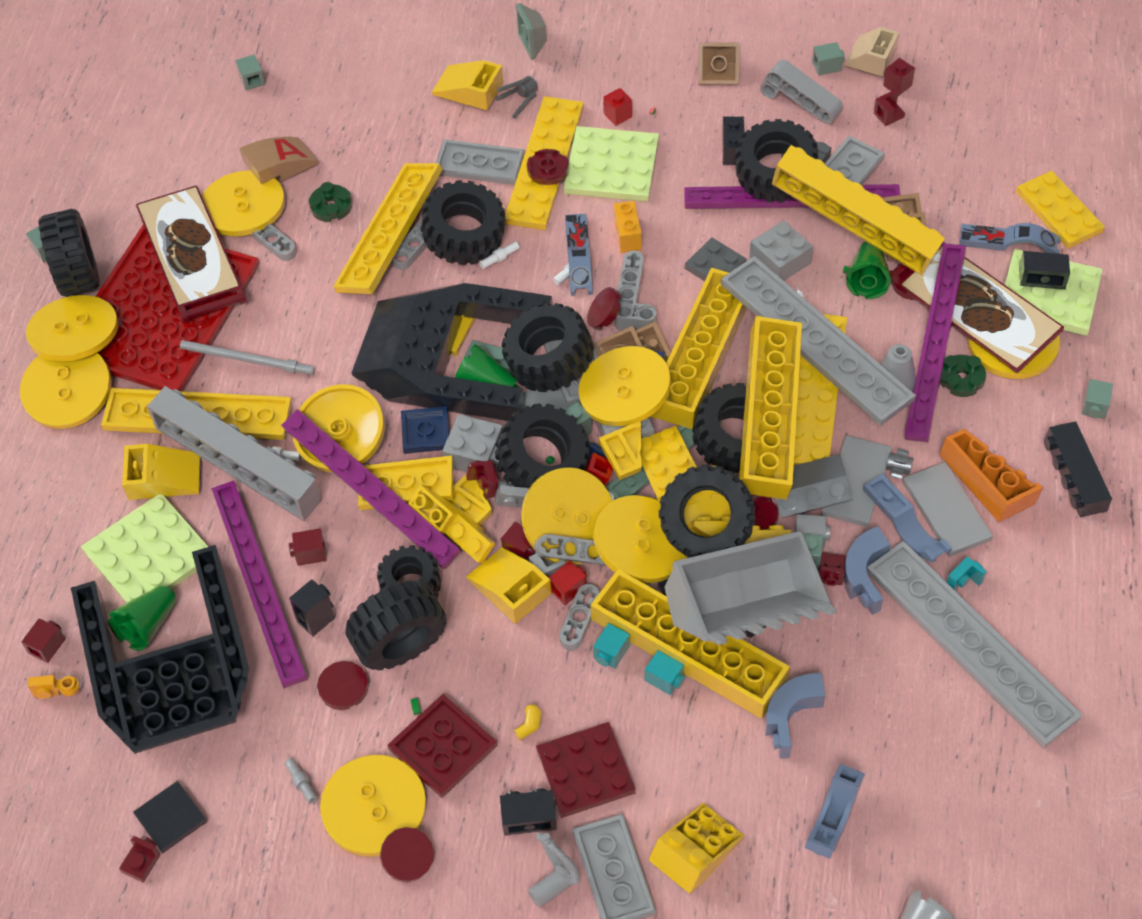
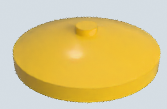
(349, 418)

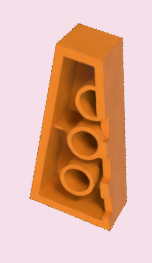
(989, 476)

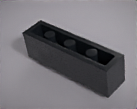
(1077, 469)

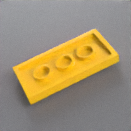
(1060, 209)
(663, 458)
(407, 476)

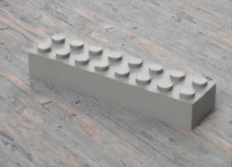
(235, 453)

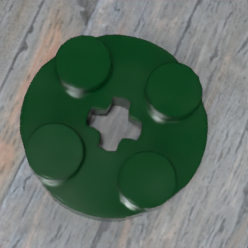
(327, 193)
(964, 364)

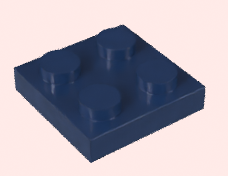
(424, 429)

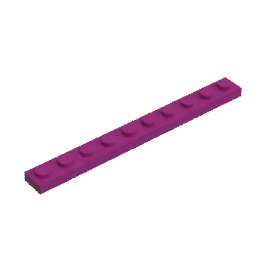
(738, 198)
(935, 343)
(370, 488)
(259, 585)

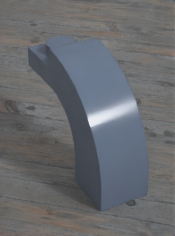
(861, 554)
(794, 695)
(835, 811)

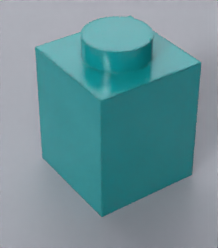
(611, 646)
(664, 673)

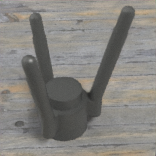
(524, 87)

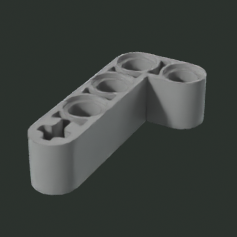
(802, 90)
(631, 312)

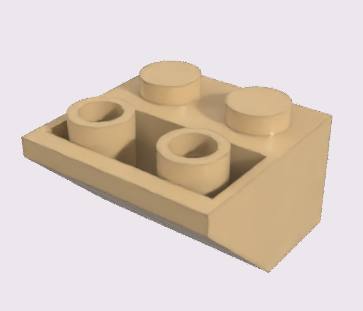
(874, 51)

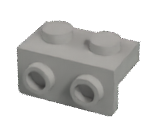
(510, 496)

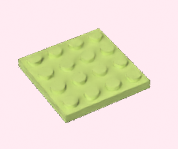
(611, 163)
(1069, 307)
(145, 549)

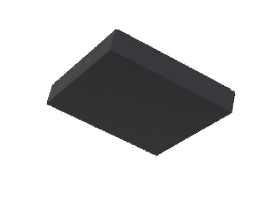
(170, 817)

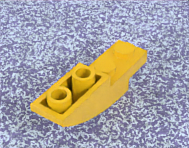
(452, 522)
(708, 528)

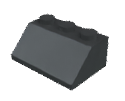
(816, 486)

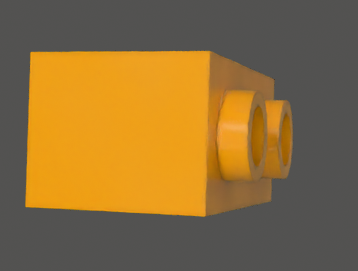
(627, 226)

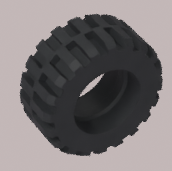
(763, 140)
(468, 200)
(68, 252)
(556, 367)
(544, 423)
(709, 436)
(698, 480)
(395, 625)

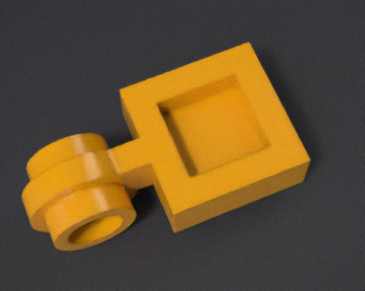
(47, 686)

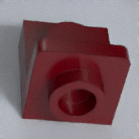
(486, 476)
(832, 569)
(140, 858)

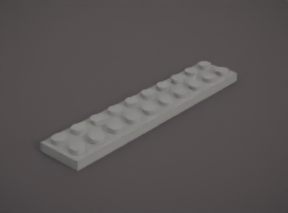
(821, 341)
(974, 645)

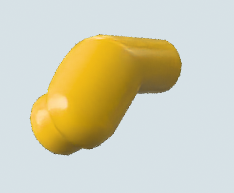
(532, 722)

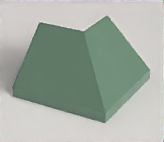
(530, 29)

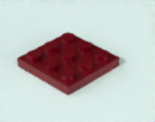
(442, 745)
(585, 769)

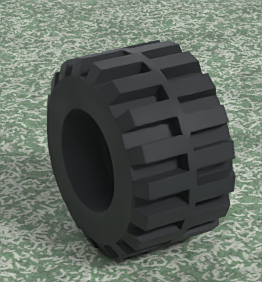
(409, 562)

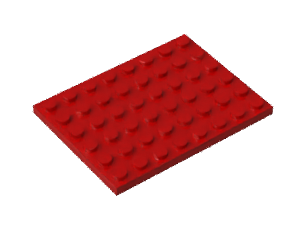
(149, 323)

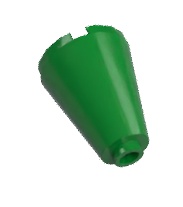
(868, 273)
(484, 368)
(142, 617)

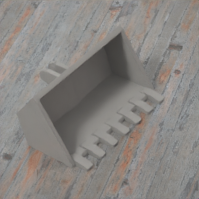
(746, 589)

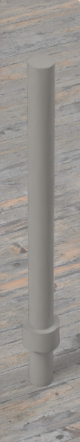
(289, 366)

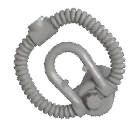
(560, 879)

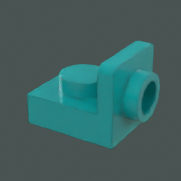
(964, 572)

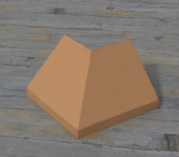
(719, 63)

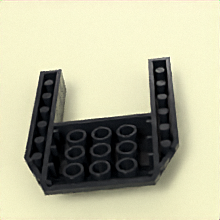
(413, 340)
(174, 688)

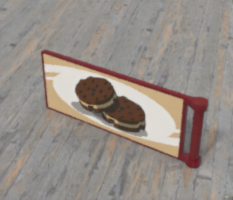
(190, 252)
(987, 313)

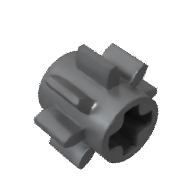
(899, 463)

